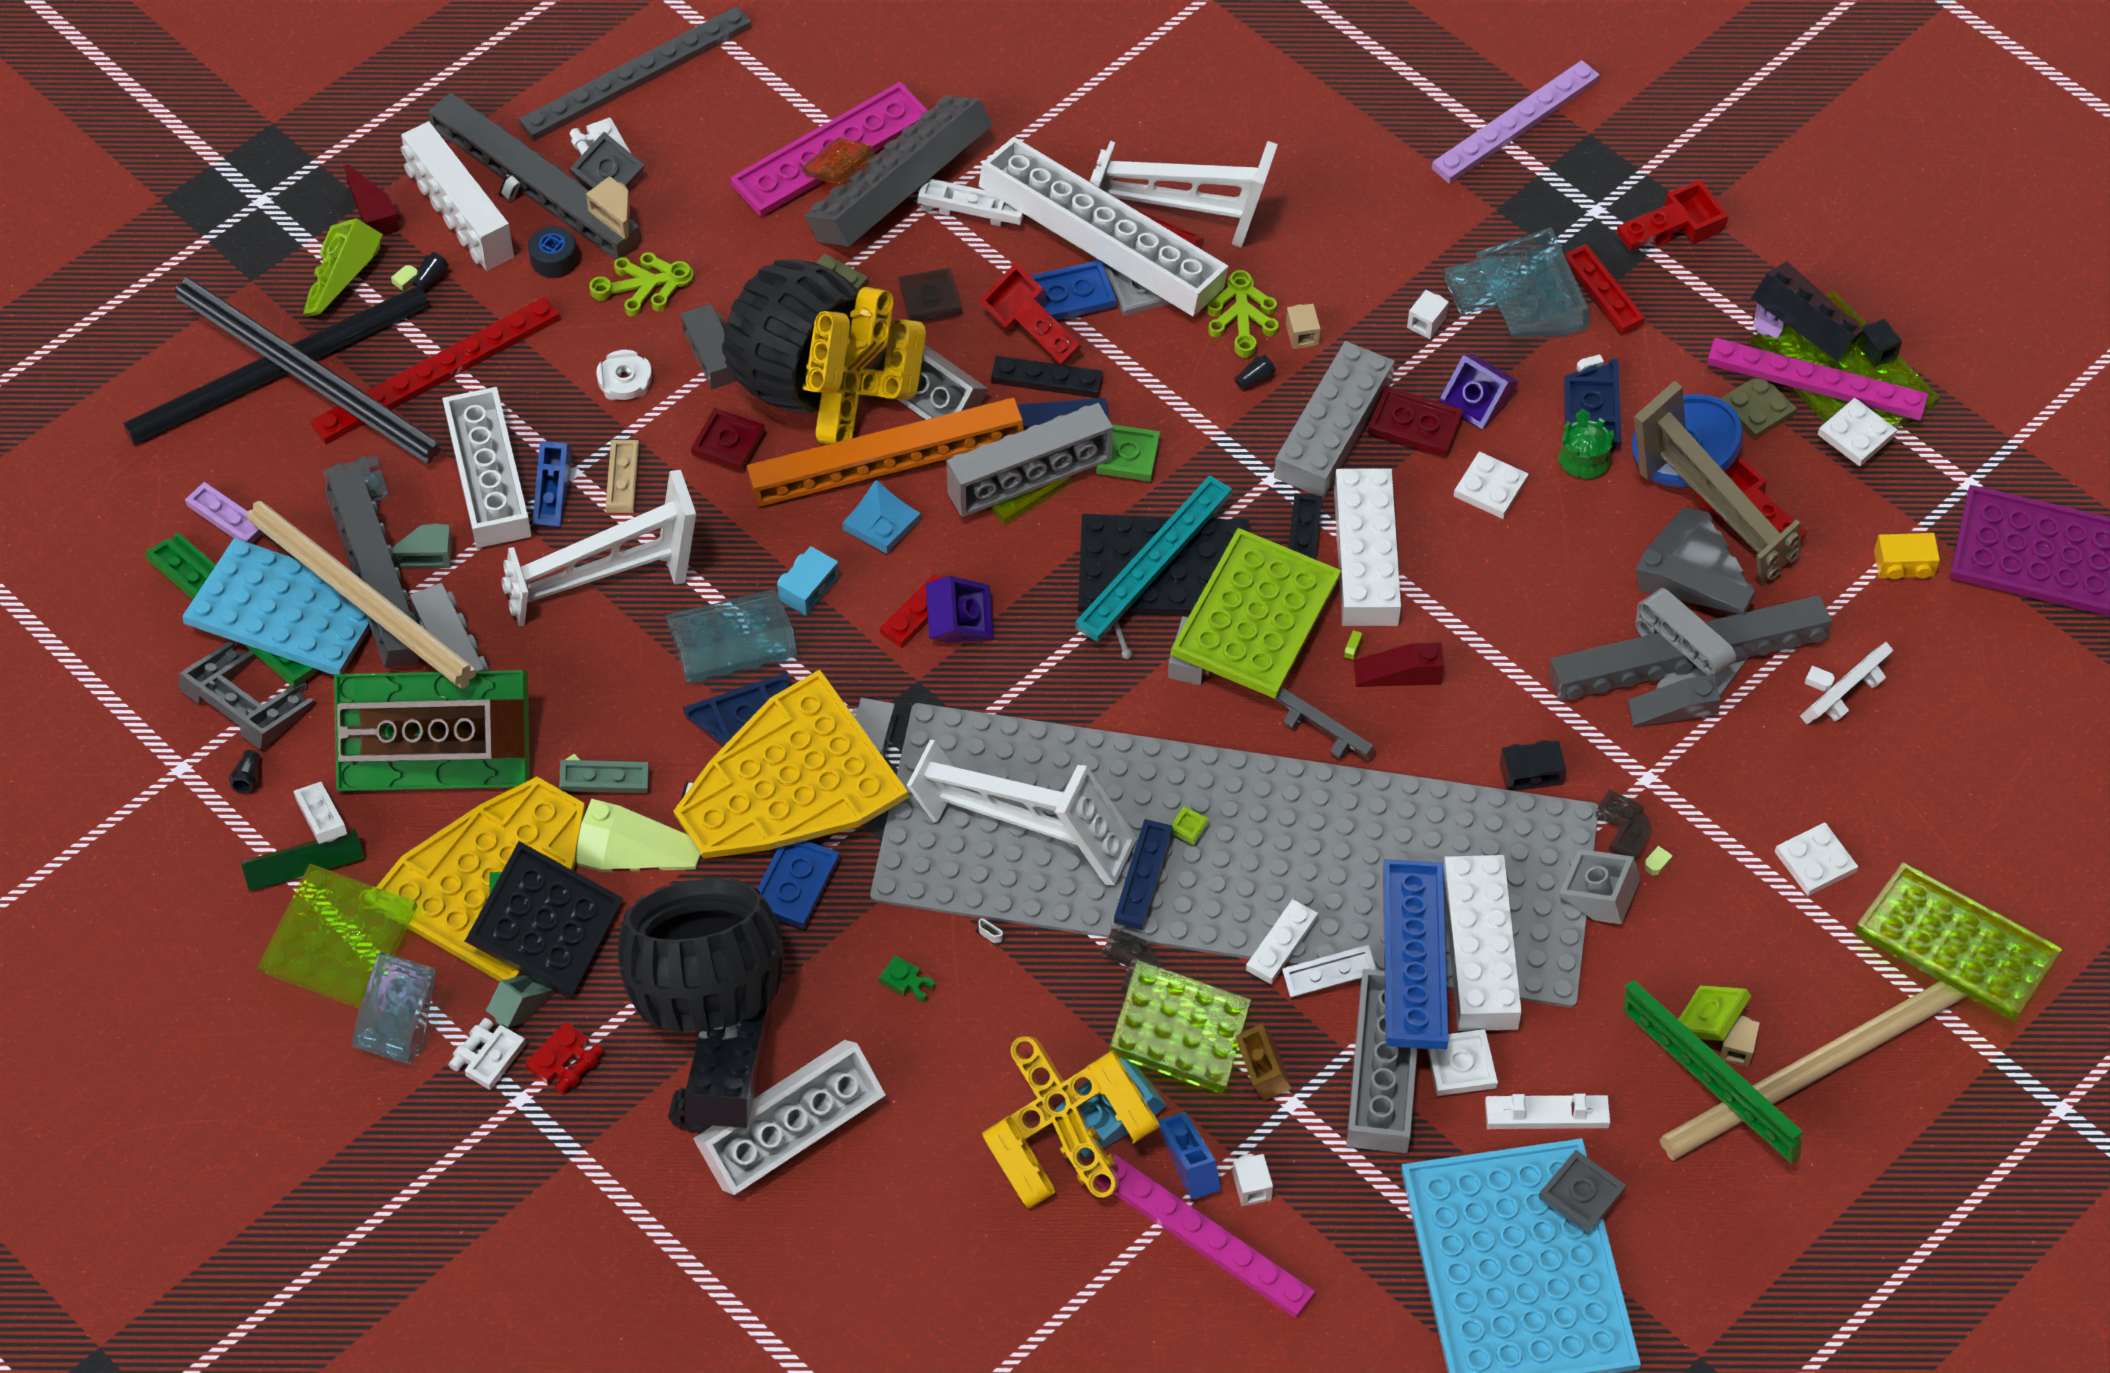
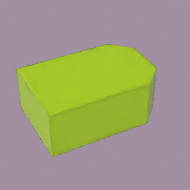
(1353, 645)

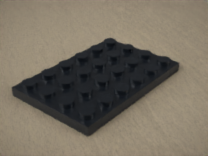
(1114, 540)

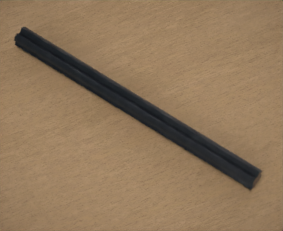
(265, 370)
(308, 370)

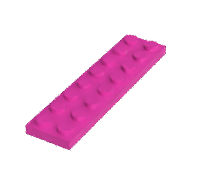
(781, 175)

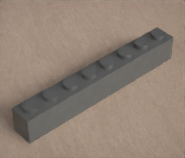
(369, 555)

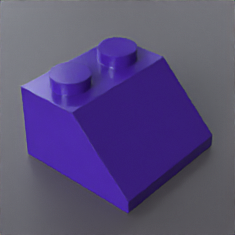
(1478, 390)
(959, 610)

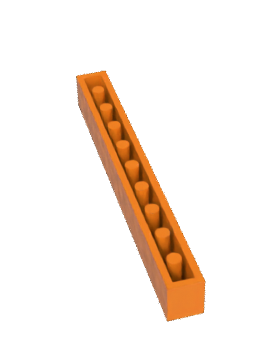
(882, 452)

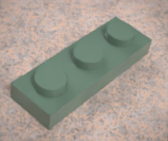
(603, 776)

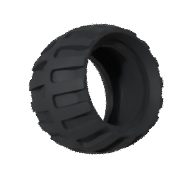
(774, 326)
(700, 954)

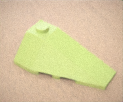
(624, 840)

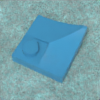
(881, 519)

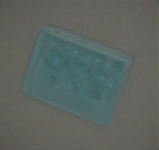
(1534, 286)
(731, 635)

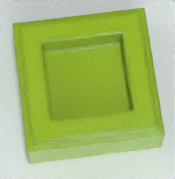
(1189, 825)

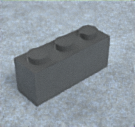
(705, 336)

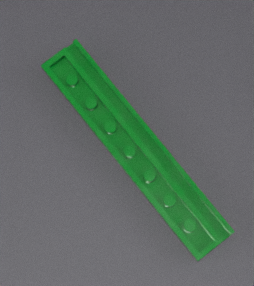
(188, 571)
(1713, 1072)

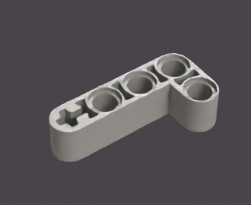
(1685, 630)

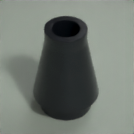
(431, 270)
(1255, 372)
(245, 774)

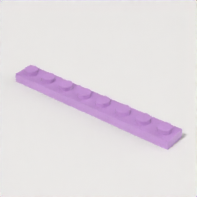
(1515, 122)

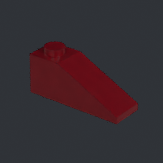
(372, 203)
(1402, 666)

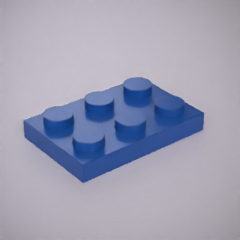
(1076, 290)
(797, 880)

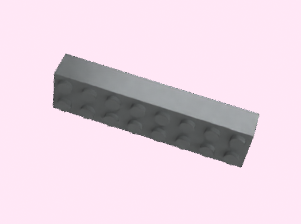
(897, 170)

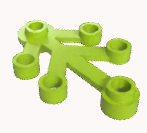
(645, 281)
(1242, 311)

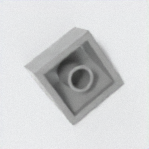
(1601, 885)

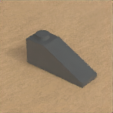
(1676, 702)

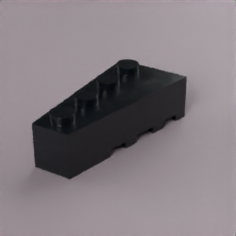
(1807, 311)

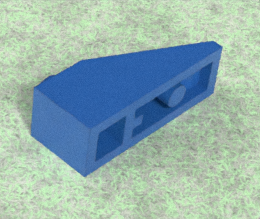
(551, 483)
(1190, 1155)

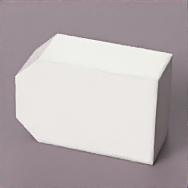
(1588, 362)
(1819, 679)

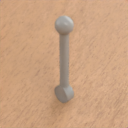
(1126, 653)

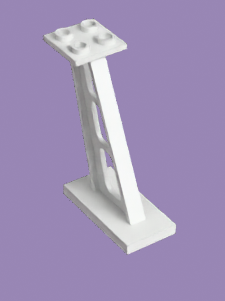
(1242, 206)
(674, 544)
(1083, 808)

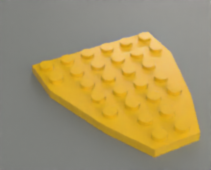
(789, 777)
(453, 867)

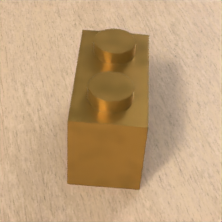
(1263, 1062)

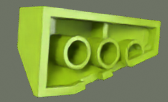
(344, 255)

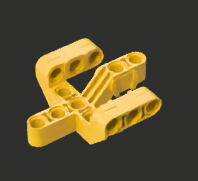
(840, 358)
(1009, 1136)

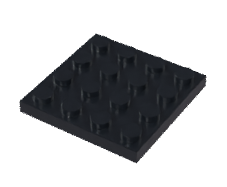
(544, 919)

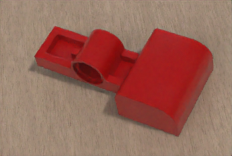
(1685, 209)
(1017, 300)
(1754, 486)

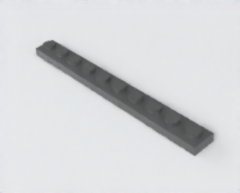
(634, 73)

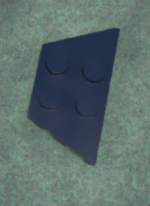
(1598, 394)
(729, 712)

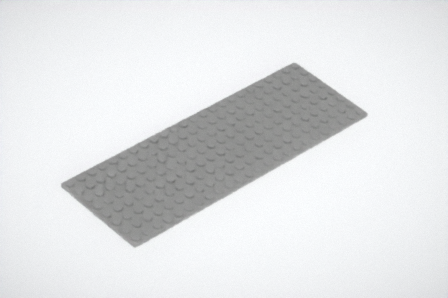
(1271, 838)

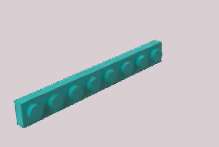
(1153, 558)

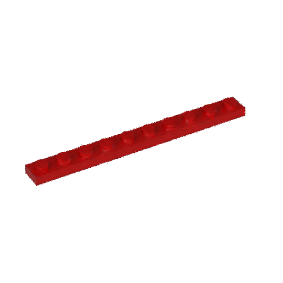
(443, 366)

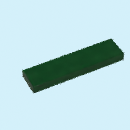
(294, 861)

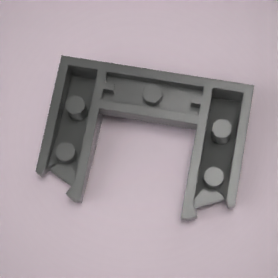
(259, 723)

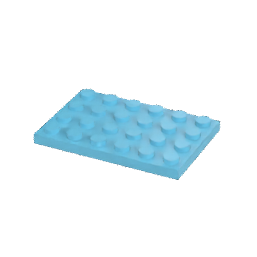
(278, 609)

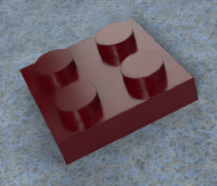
(727, 439)

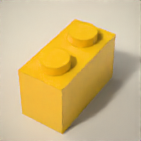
(1906, 555)

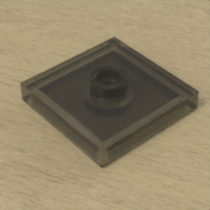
(930, 295)

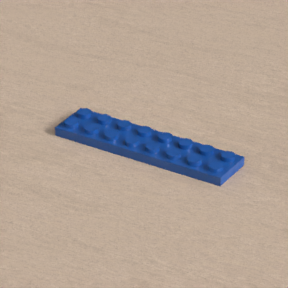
(1414, 955)

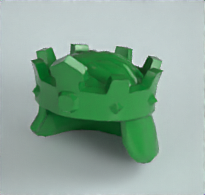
(1586, 447)

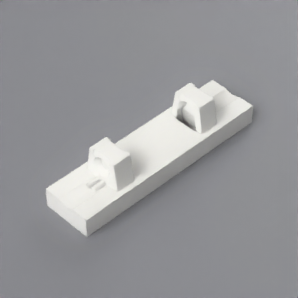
(967, 200)
(1831, 700)
(1547, 1112)

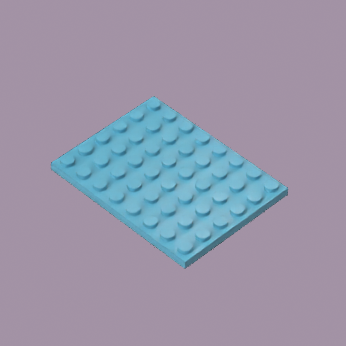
(1510, 1273)

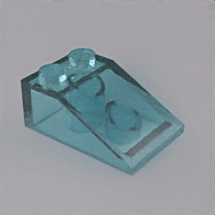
(395, 1009)

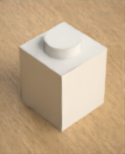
(1427, 314)
(1252, 1179)

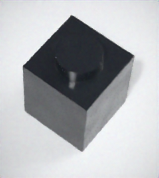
(1879, 342)

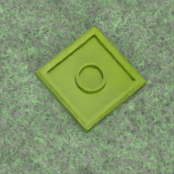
(1714, 1011)

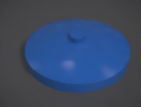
(1713, 426)

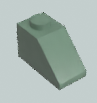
(424, 548)
(517, 1000)

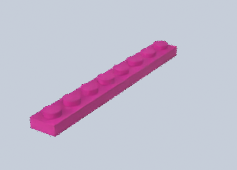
(1817, 378)
(1209, 1239)

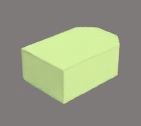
(404, 277)
(1657, 861)

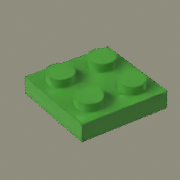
(1132, 453)

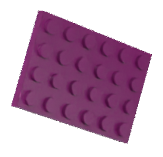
(2034, 550)

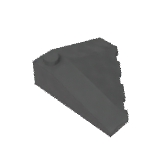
(1695, 565)

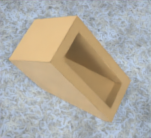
(611, 205)

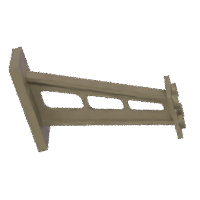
(1660, 440)

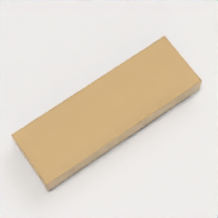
(622, 476)

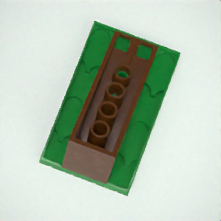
(430, 732)

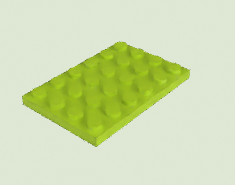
(1256, 613)

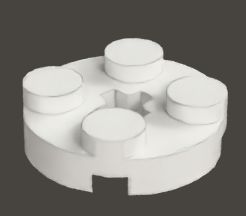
(624, 388)

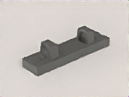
(1344, 738)

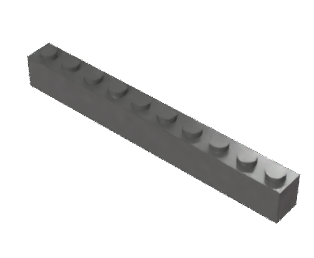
(538, 178)
(1654, 656)

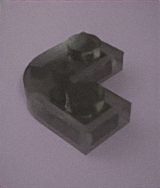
(1631, 821)
(1127, 950)

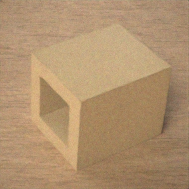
(1302, 326)
(1740, 1042)

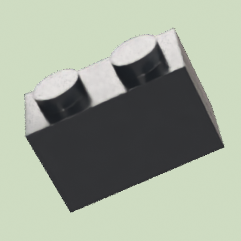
(1532, 765)

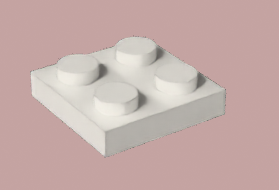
(1857, 432)
(1491, 485)
(1816, 859)
(1464, 1065)

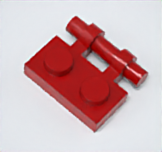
(558, 1052)

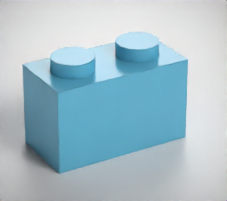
(808, 580)

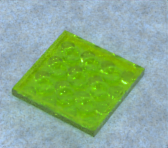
(335, 935)
(1179, 1026)

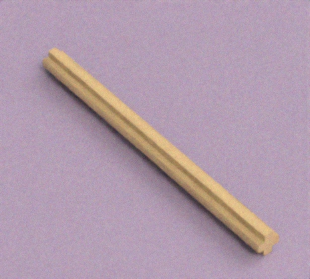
(361, 595)
(1815, 1065)

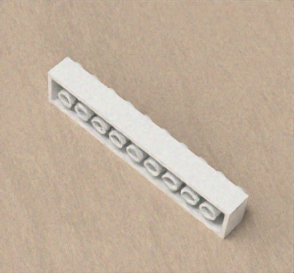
(1103, 226)

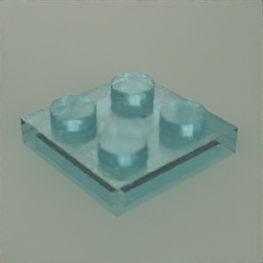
(1469, 287)

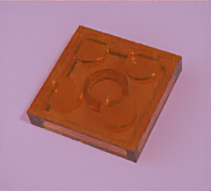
(838, 160)

